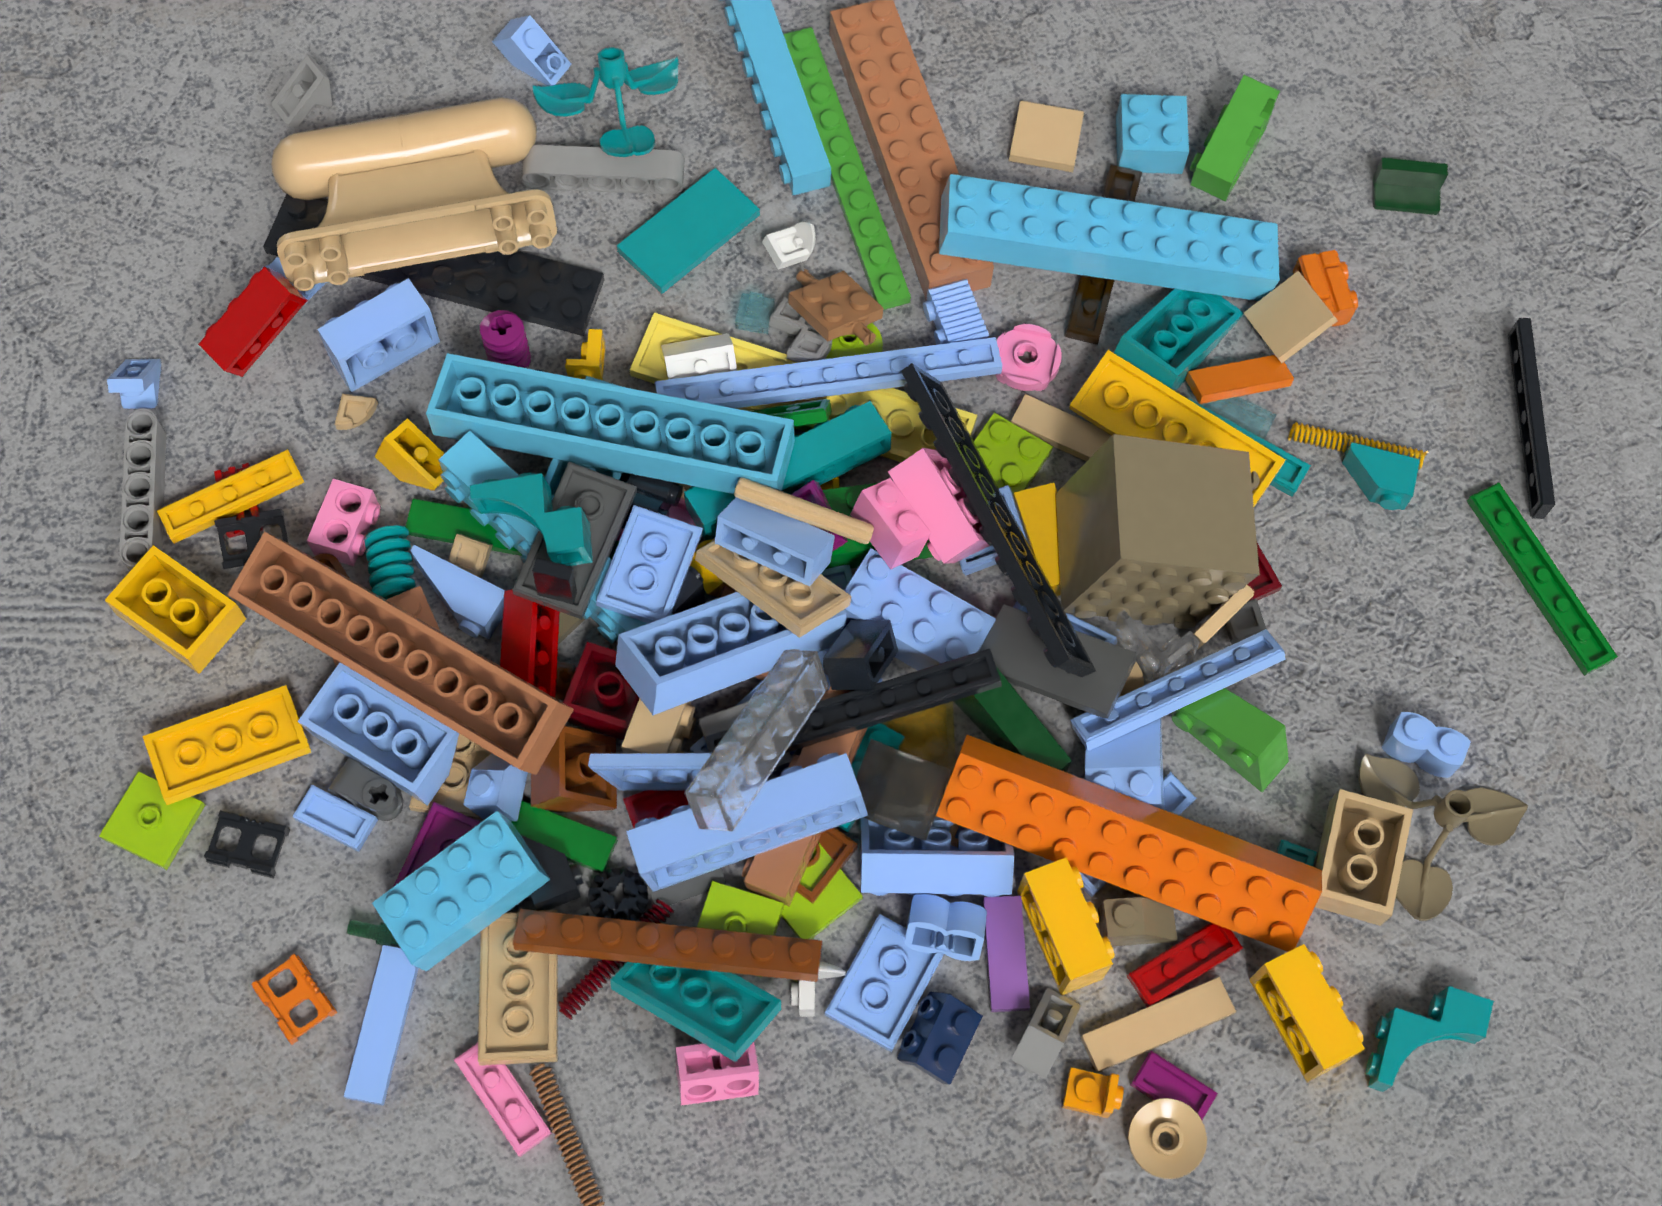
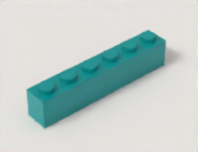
(816, 455)

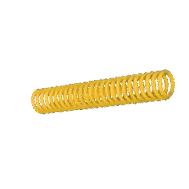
(1297, 427)

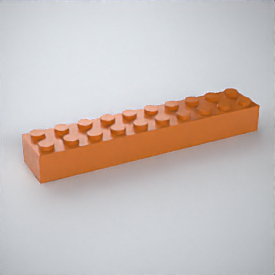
(1131, 844)

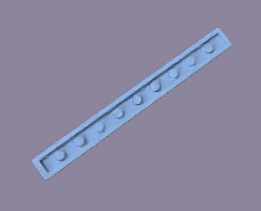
(836, 375)

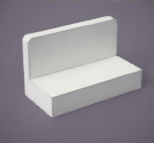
(699, 356)

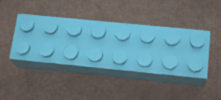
(472, 463)

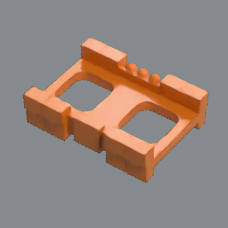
(305, 990)

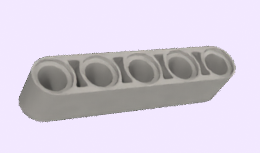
(595, 171)
(140, 478)

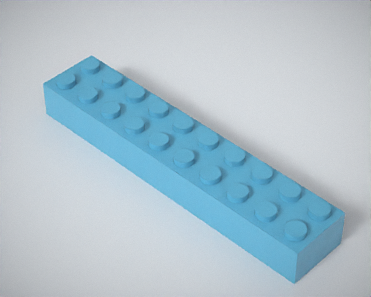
(1108, 238)
(609, 425)

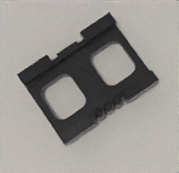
(251, 528)
(242, 855)

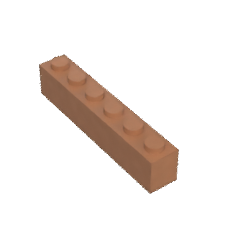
(780, 870)

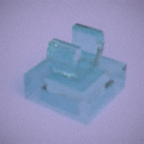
(754, 313)

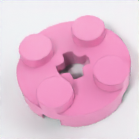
(1030, 375)

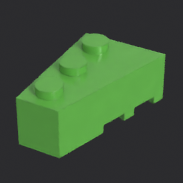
(1234, 139)
(1238, 735)

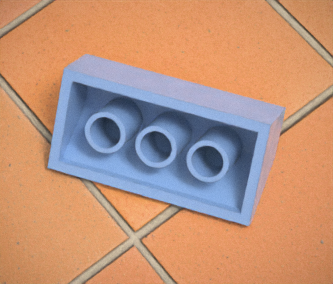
(382, 733)
(933, 866)

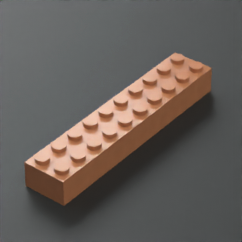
(902, 135)
(401, 653)

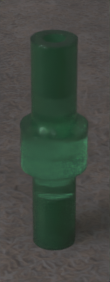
(371, 931)

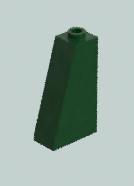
(1013, 725)

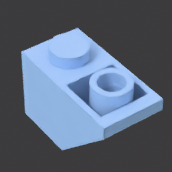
(531, 50)

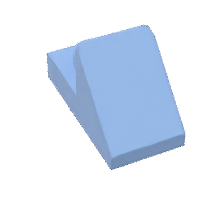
(136, 382)

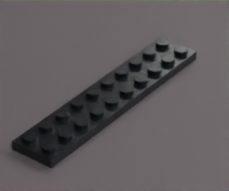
(520, 282)
(998, 523)

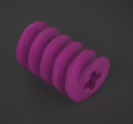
(505, 339)

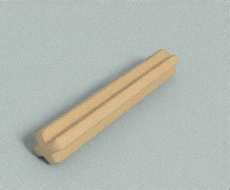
(803, 510)

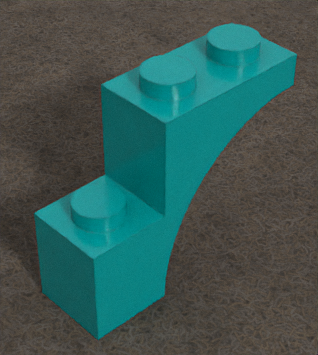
(530, 499)
(1454, 1017)

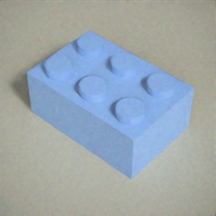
(379, 334)

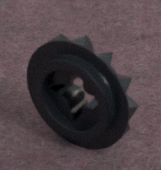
(603, 904)

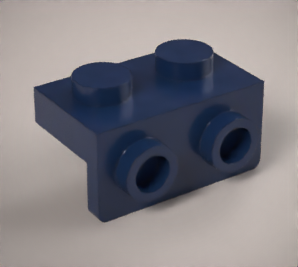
(939, 1036)

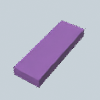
(1006, 954)

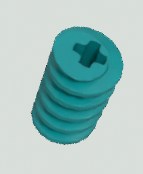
(389, 561)

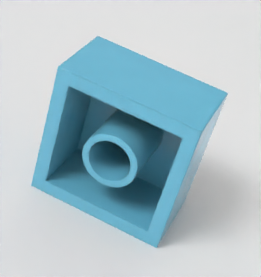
(1152, 133)

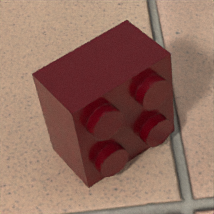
(601, 693)

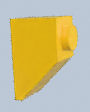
(411, 456)

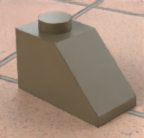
(1136, 921)

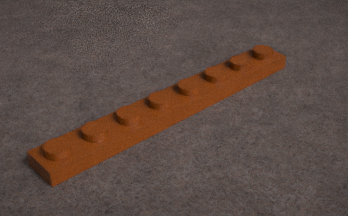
(668, 945)

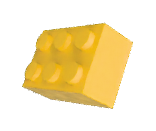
(176, 609)
(1065, 925)
(1307, 1012)

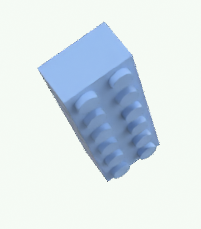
(709, 650)
(782, 812)

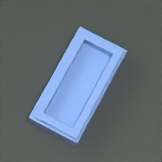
(335, 818)

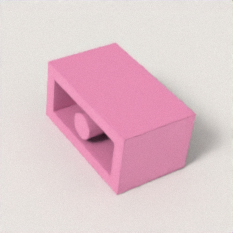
(897, 527)

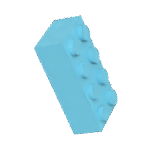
(460, 891)

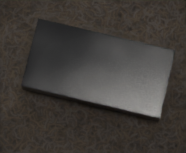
(554, 581)

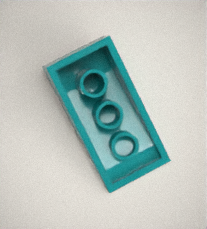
(1178, 335)

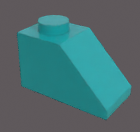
(1382, 475)

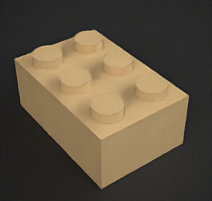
(1362, 856)

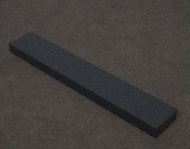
(1531, 419)

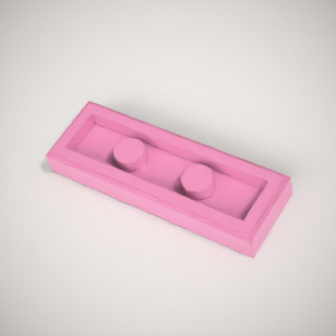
(504, 1101)

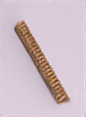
(560, 1138)

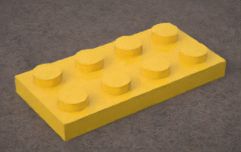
(226, 744)

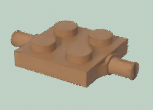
(836, 306)

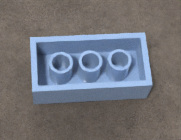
(925, 618)

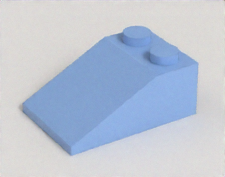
(1130, 764)

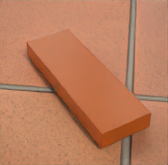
(1239, 379)

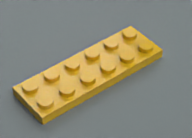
(1137, 405)

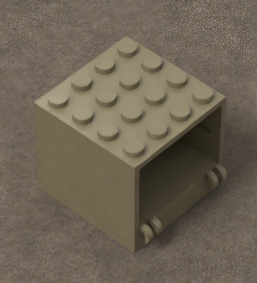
(1156, 531)

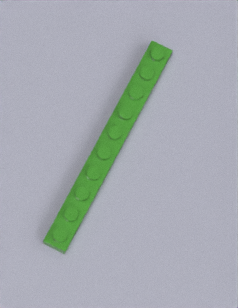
(848, 173)

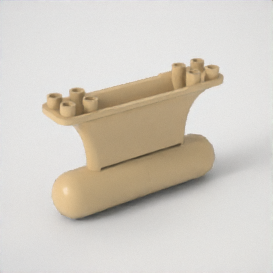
(410, 191)

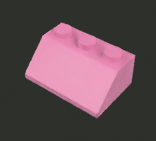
(940, 505)

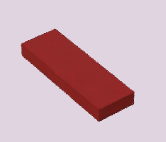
(1183, 963)

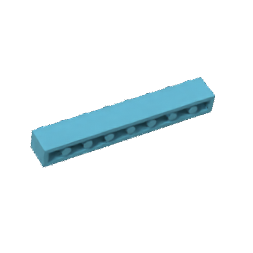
(780, 95)

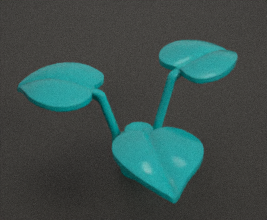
(570, 98)

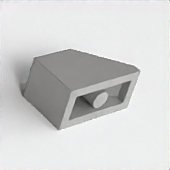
(1046, 1033)

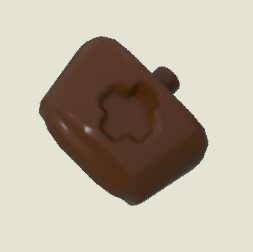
(564, 676)

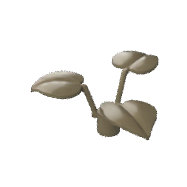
(1489, 818)

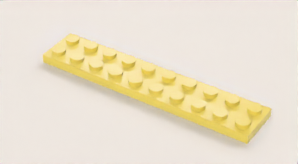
(893, 405)

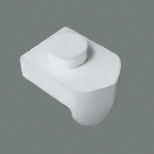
(791, 244)
(804, 991)

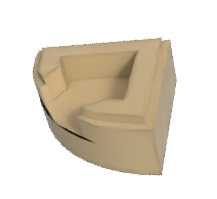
(354, 411)

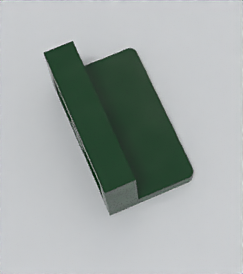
(1408, 186)

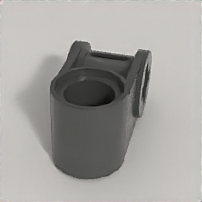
(364, 788)

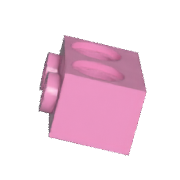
(335, 521)
(710, 1076)

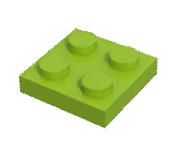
(1011, 453)

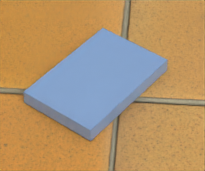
(649, 566)
(883, 985)

